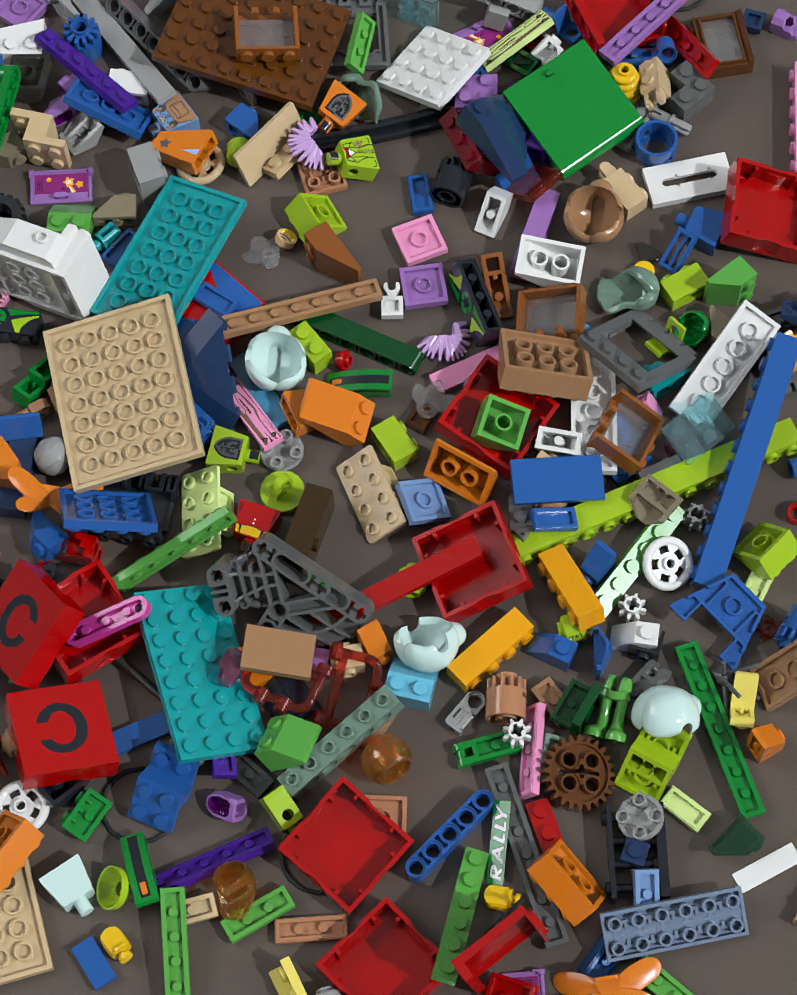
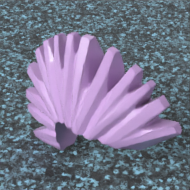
(305, 145)
(448, 345)

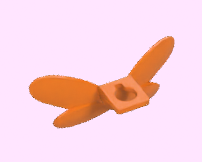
(36, 495)
(626, 983)

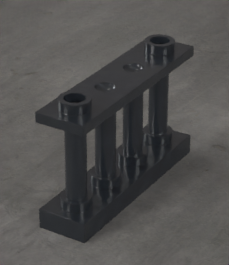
(658, 861)

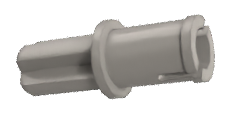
(679, 125)

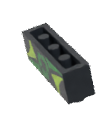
(475, 302)
(20, 326)

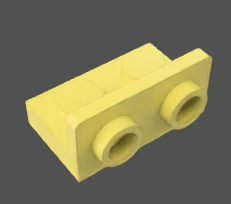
(286, 979)

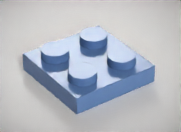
(422, 501)

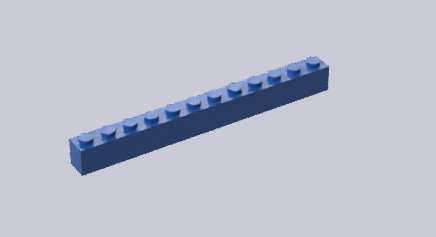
(746, 461)

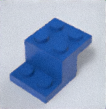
(162, 789)

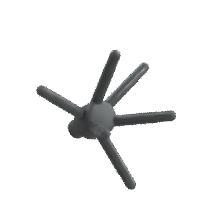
(726, 679)

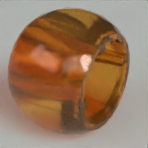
(386, 759)

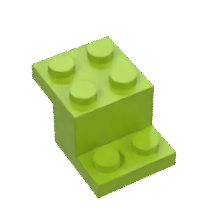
(652, 763)

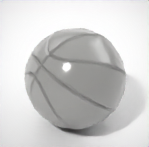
(51, 456)

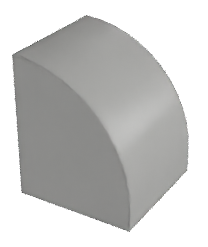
(496, 17)

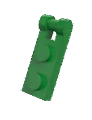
(483, 749)

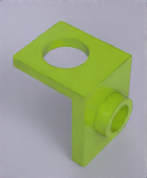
(656, 347)

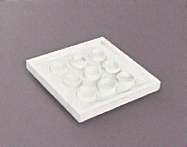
(433, 67)

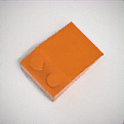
(336, 412)

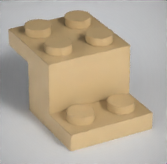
(41, 138)

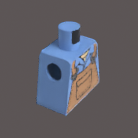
(173, 116)

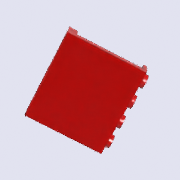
(605, 18)
(497, 945)

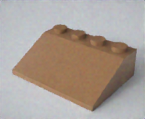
(543, 365)

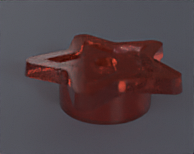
(767, 622)

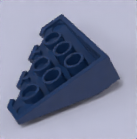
(497, 133)
(208, 369)

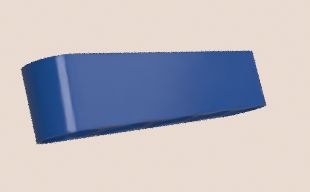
(444, 846)

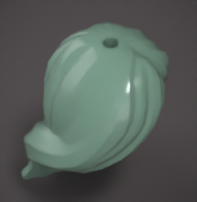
(368, 92)
(631, 289)

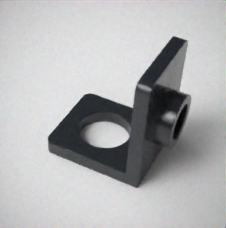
(644, 654)

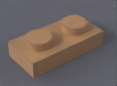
(547, 693)

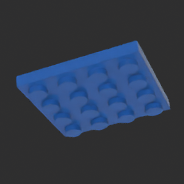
(108, 511)

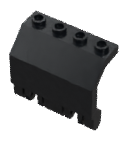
(163, 503)

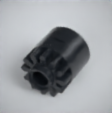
(451, 183)

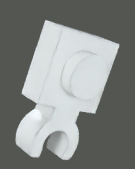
(392, 303)

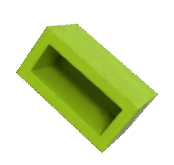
(683, 286)
(317, 352)
(394, 442)

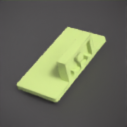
(199, 499)

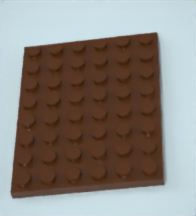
(202, 43)

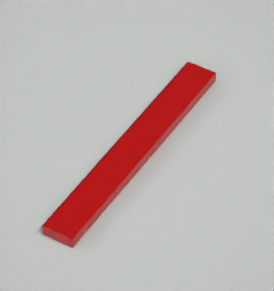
(419, 575)

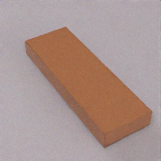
(310, 929)

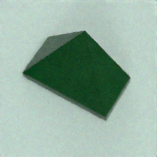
(523, 62)

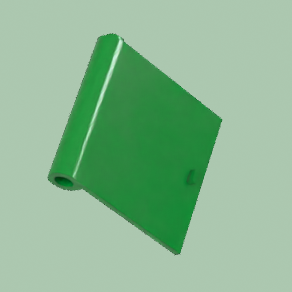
(575, 110)

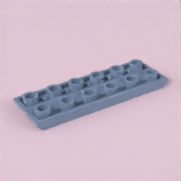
(673, 923)

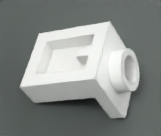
(547, 48)

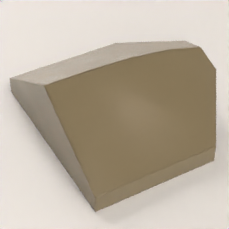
(653, 501)

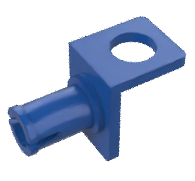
(563, 23)

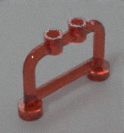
(342, 655)
(283, 704)

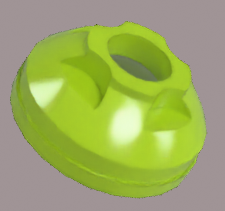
(113, 888)

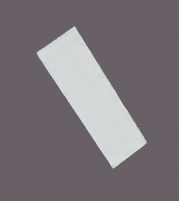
(766, 867)

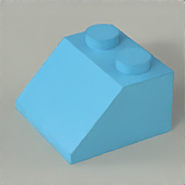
(411, 686)

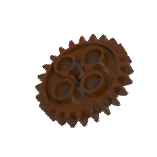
(578, 794)

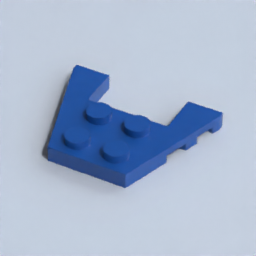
(731, 607)

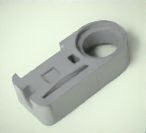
(463, 713)

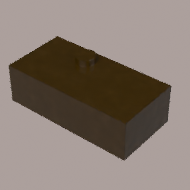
(310, 523)

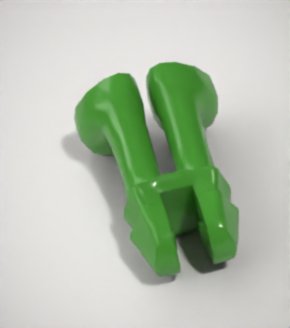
(622, 698)

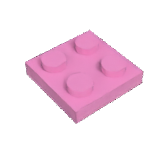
(419, 240)

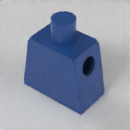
(705, 224)

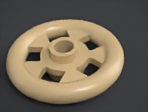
(205, 178)

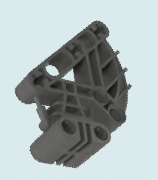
(239, 583)

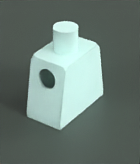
(70, 886)

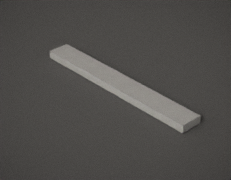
(127, 51)

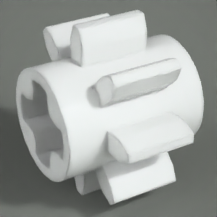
(628, 602)
(513, 739)

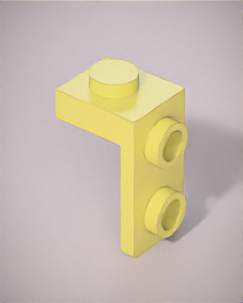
(742, 709)

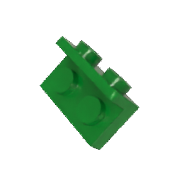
(86, 815)

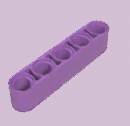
(539, 220)

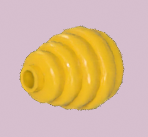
(628, 80)

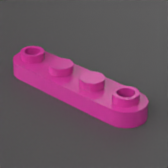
(110, 621)

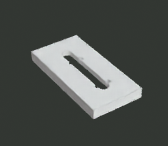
(689, 191)

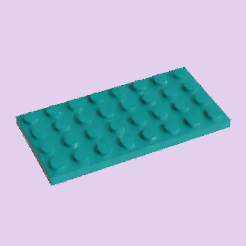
(172, 247)
(184, 650)

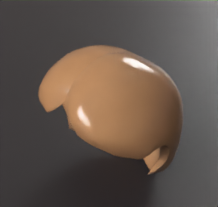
(594, 213)

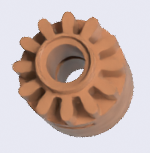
(505, 699)

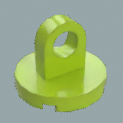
(282, 491)

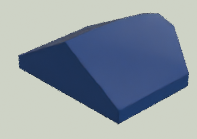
(601, 652)

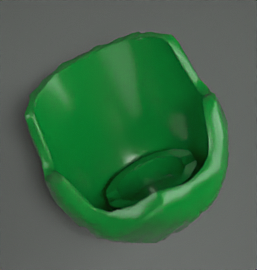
(696, 327)

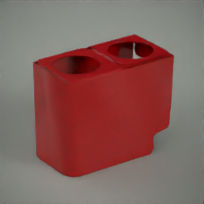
(82, 549)

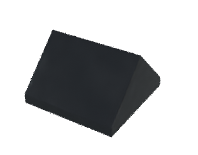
(293, 689)
(63, 793)

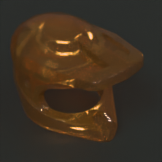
(236, 889)

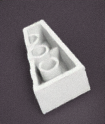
(20, 39)

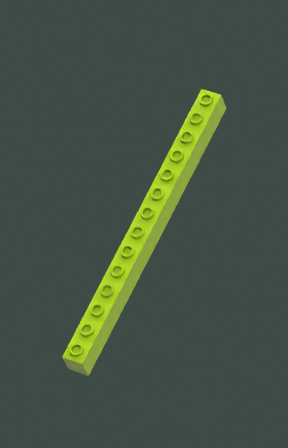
(680, 478)

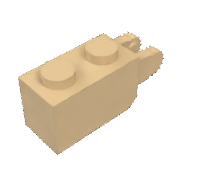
(654, 82)
(631, 195)

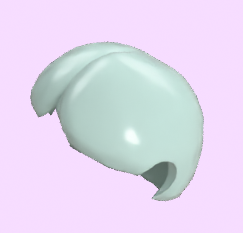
(275, 360)
(430, 644)
(665, 711)

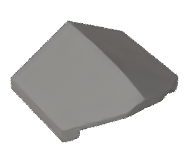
(82, 133)

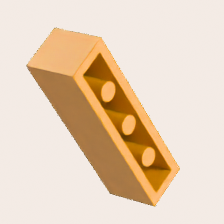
(571, 588)
(490, 650)

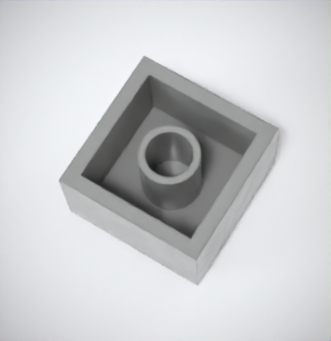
(147, 171)

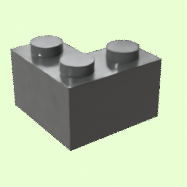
(691, 90)

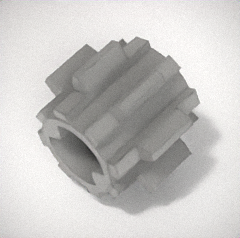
(698, 512)

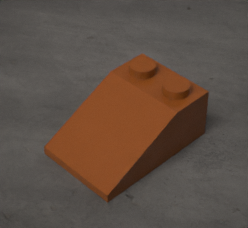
(330, 255)

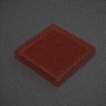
(535, 183)

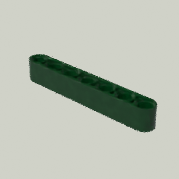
(366, 342)

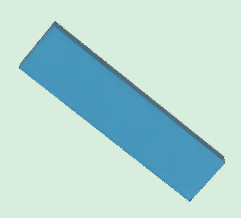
(266, 399)

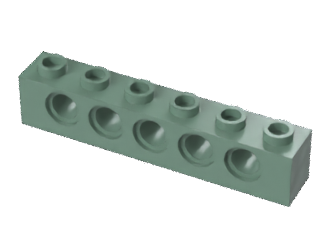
(342, 742)

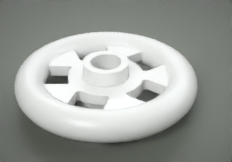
(652, 552)
(39, 803)

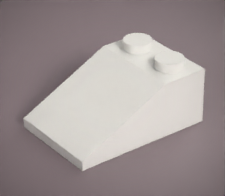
(549, 261)

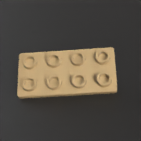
(268, 148)
(372, 493)

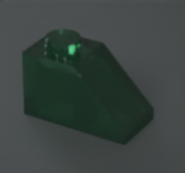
(738, 839)

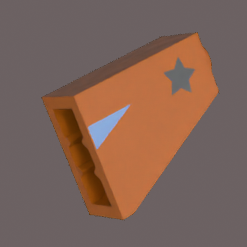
(185, 148)

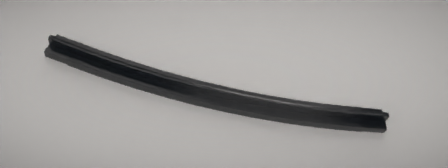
(391, 128)

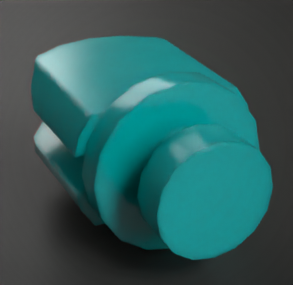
(106, 236)

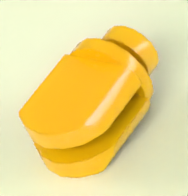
(500, 897)
(116, 944)

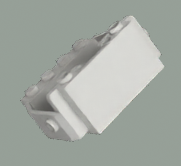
(50, 268)

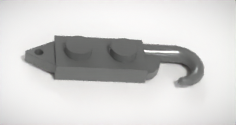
(519, 517)

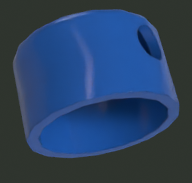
(656, 131)

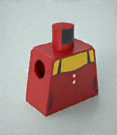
(253, 522)

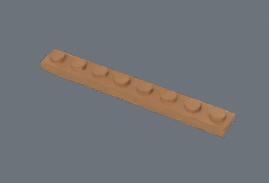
(302, 307)

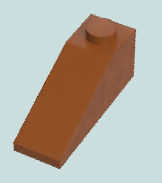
(495, 278)

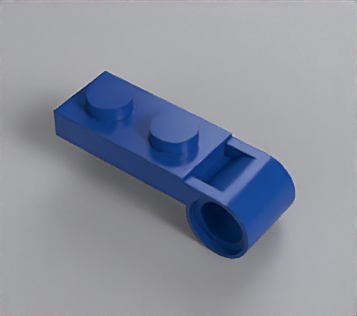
(638, 56)

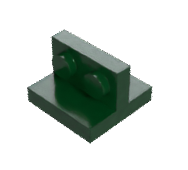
(576, 706)

